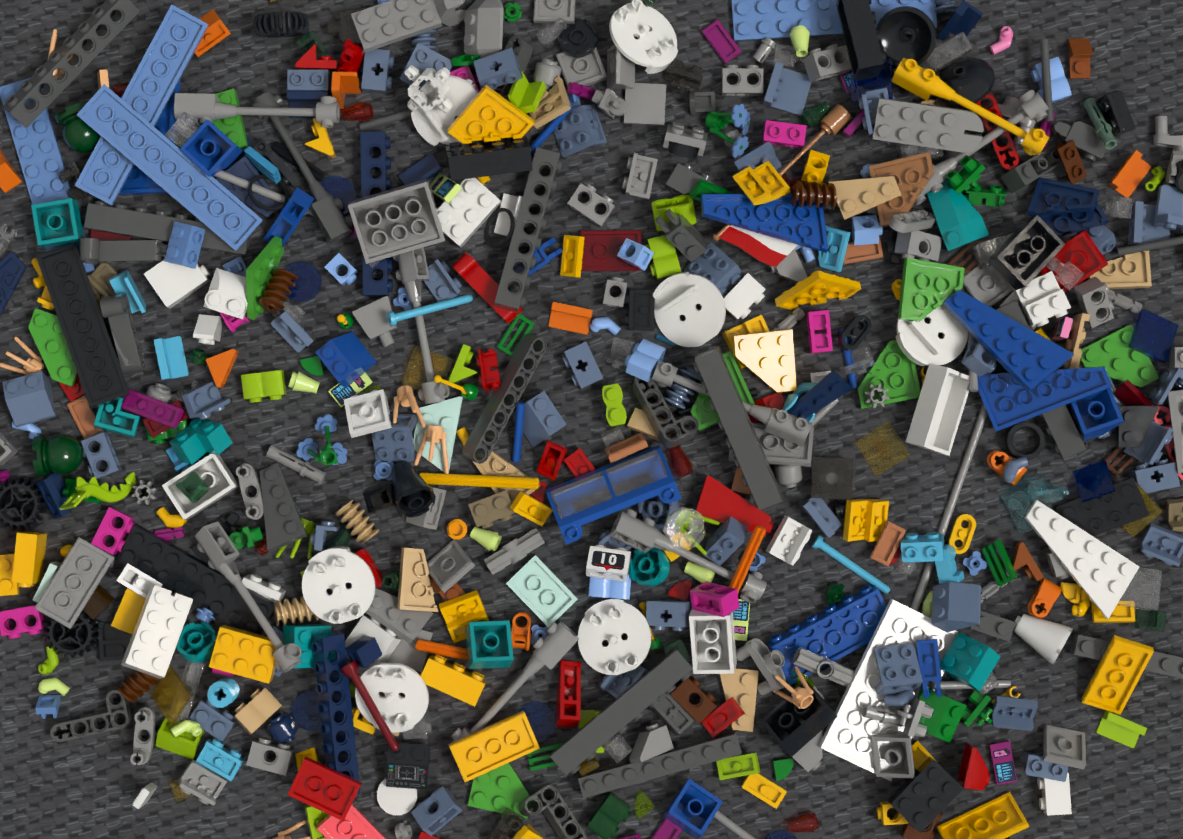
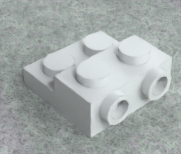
(1042, 299)
(367, 413)

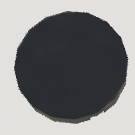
(578, 38)

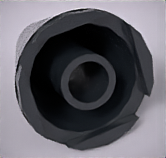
(410, 490)

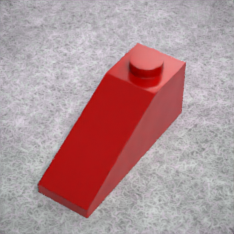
(568, 694)

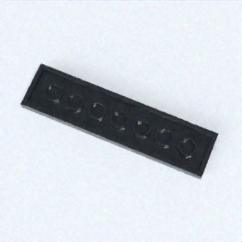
(83, 325)
(192, 578)

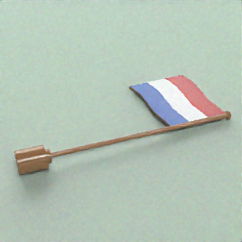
(770, 249)

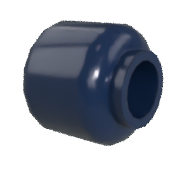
(282, 727)

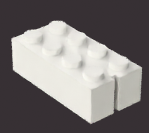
(939, 409)
(157, 632)

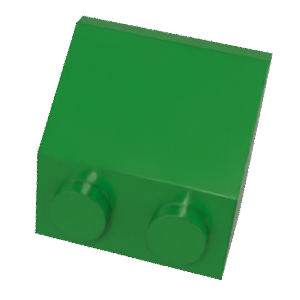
(945, 715)

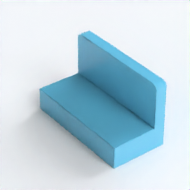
(125, 284)
(171, 358)

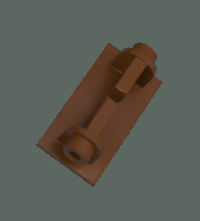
(1071, 161)

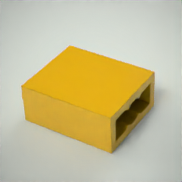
(29, 558)

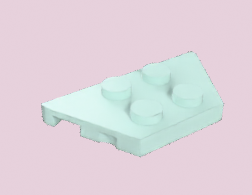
(439, 414)

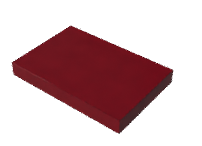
(602, 249)

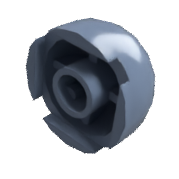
(657, 510)

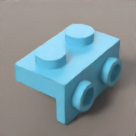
(922, 547)
(220, 759)

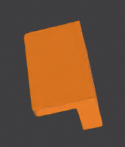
(214, 34)
(343, 84)
(1130, 174)
(570, 318)

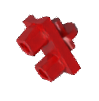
(351, 57)

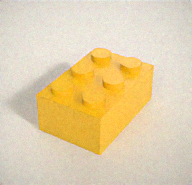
(244, 654)
(453, 679)

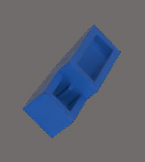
(290, 216)

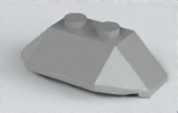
(484, 28)

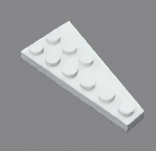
(1090, 562)

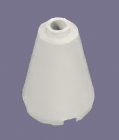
(1042, 635)

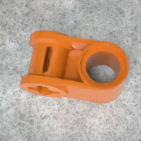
(999, 468)
(1046, 596)
(521, 633)

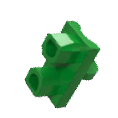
(967, 176)
(244, 537)
(981, 701)

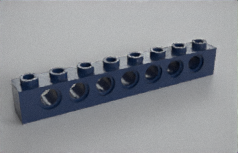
(368, 142)
(334, 643)

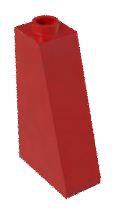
(720, 503)

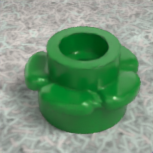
(512, 17)

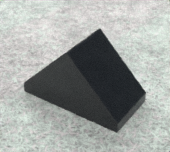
(379, 498)

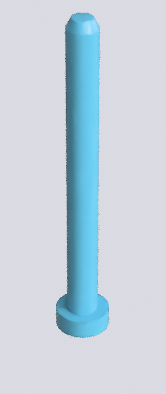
(392, 318)
(819, 543)

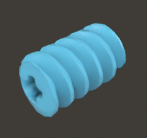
(230, 688)

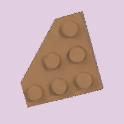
(911, 176)

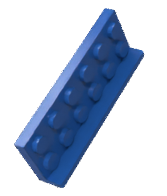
(834, 631)

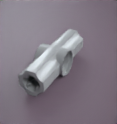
(514, 551)
(813, 662)

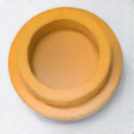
(457, 529)

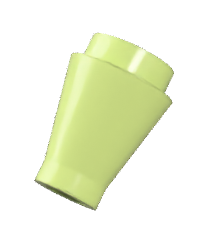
(800, 40)
(303, 383)
(486, 538)
(699, 573)

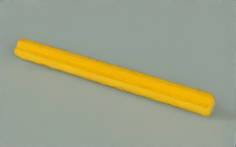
(480, 480)

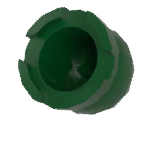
(76, 132)
(59, 454)

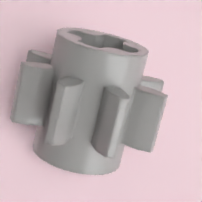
(883, 395)
(139, 494)

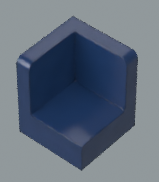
(364, 651)

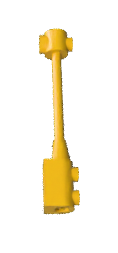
(925, 83)

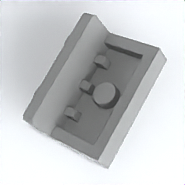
(640, 177)
(201, 782)

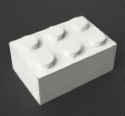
(467, 211)
(214, 473)
(712, 643)

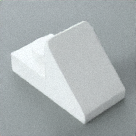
(137, 580)

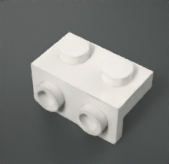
(789, 540)
(268, 590)

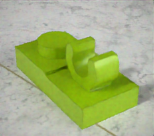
(738, 766)
(314, 817)

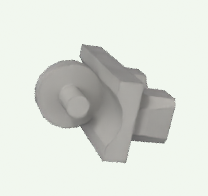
(610, 103)
(917, 710)

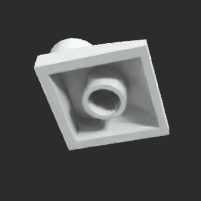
(227, 294)

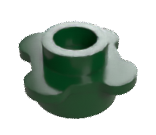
(198, 356)
(834, 593)

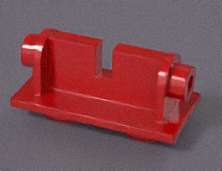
(486, 362)

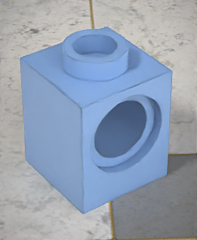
(866, 230)
(635, 254)
(334, 265)

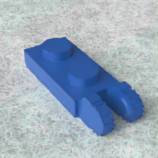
(542, 258)
(929, 665)

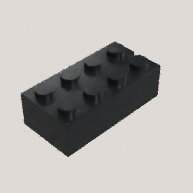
(861, 38)
(488, 158)

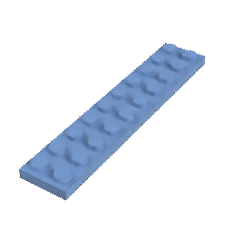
(777, 17)
(147, 95)
(39, 157)
(169, 167)

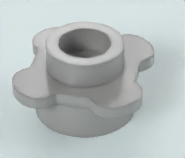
(403, 830)

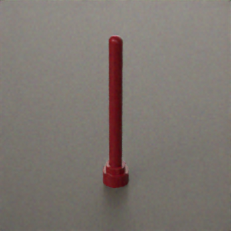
(352, 671)

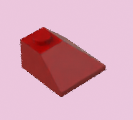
(973, 770)

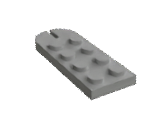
(927, 125)

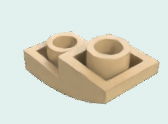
(640, 423)

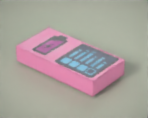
(1062, 328)

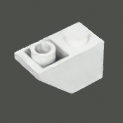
(208, 329)

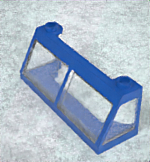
(611, 490)

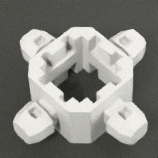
(419, 98)

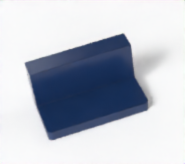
(961, 21)
(304, 99)
(424, 169)
(52, 492)

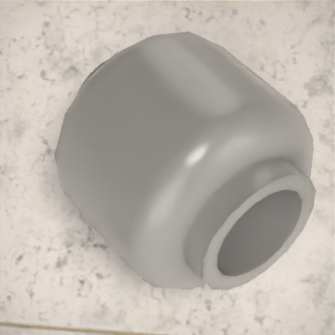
(547, 71)
(160, 392)
(788, 475)

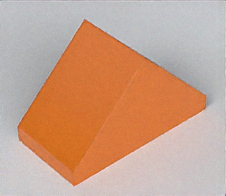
(8, 176)
(221, 365)

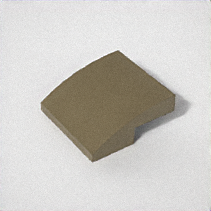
(100, 282)

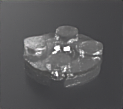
(673, 528)

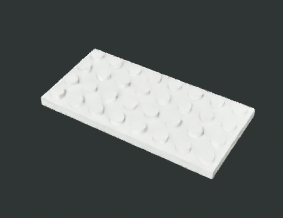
(850, 732)

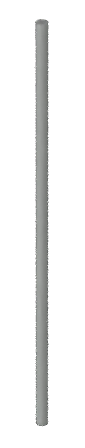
(951, 502)

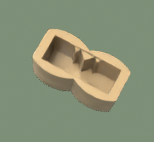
(257, 710)

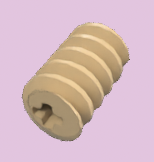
(357, 522)
(292, 611)

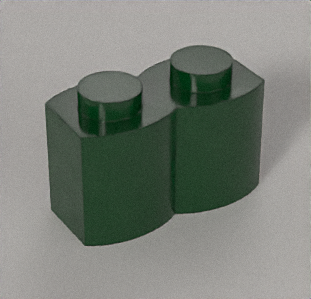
(608, 816)

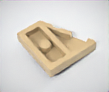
(552, 104)

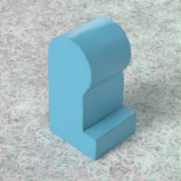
(947, 568)

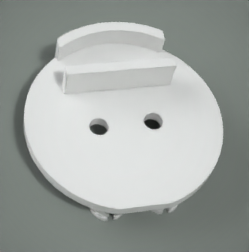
(652, 48)
(434, 123)
(678, 297)
(921, 340)
(332, 570)
(608, 622)
(397, 711)

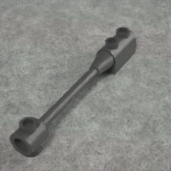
(325, 208)

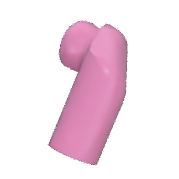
(1004, 41)

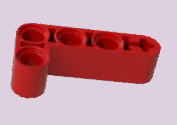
(994, 108)
(481, 283)

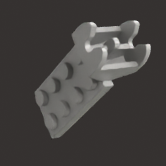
(404, 19)

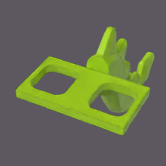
(101, 492)

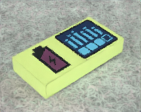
(444, 188)
(340, 393)
(741, 620)

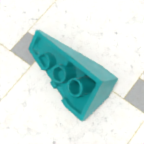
(956, 218)

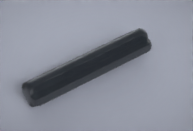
(284, 152)

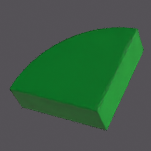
(464, 60)
(313, 365)
(782, 767)

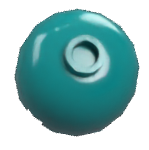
(649, 568)
(196, 642)

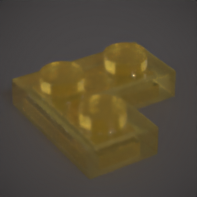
(415, 372)

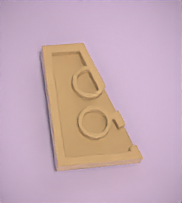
(864, 194)
(1127, 272)
(1076, 338)
(498, 466)
(414, 582)

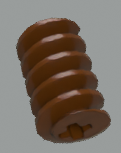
(814, 193)
(276, 290)
(136, 685)

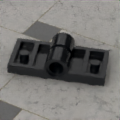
(1107, 512)

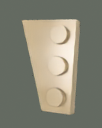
(743, 688)

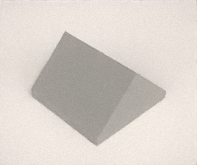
(619, 70)
(893, 755)

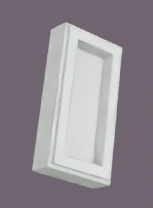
(144, 795)

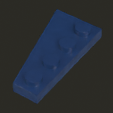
(1070, 223)

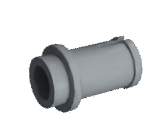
(764, 50)

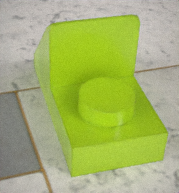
(459, 371)

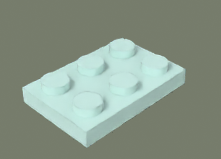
(541, 591)

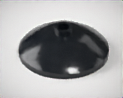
(898, 44)
(969, 78)

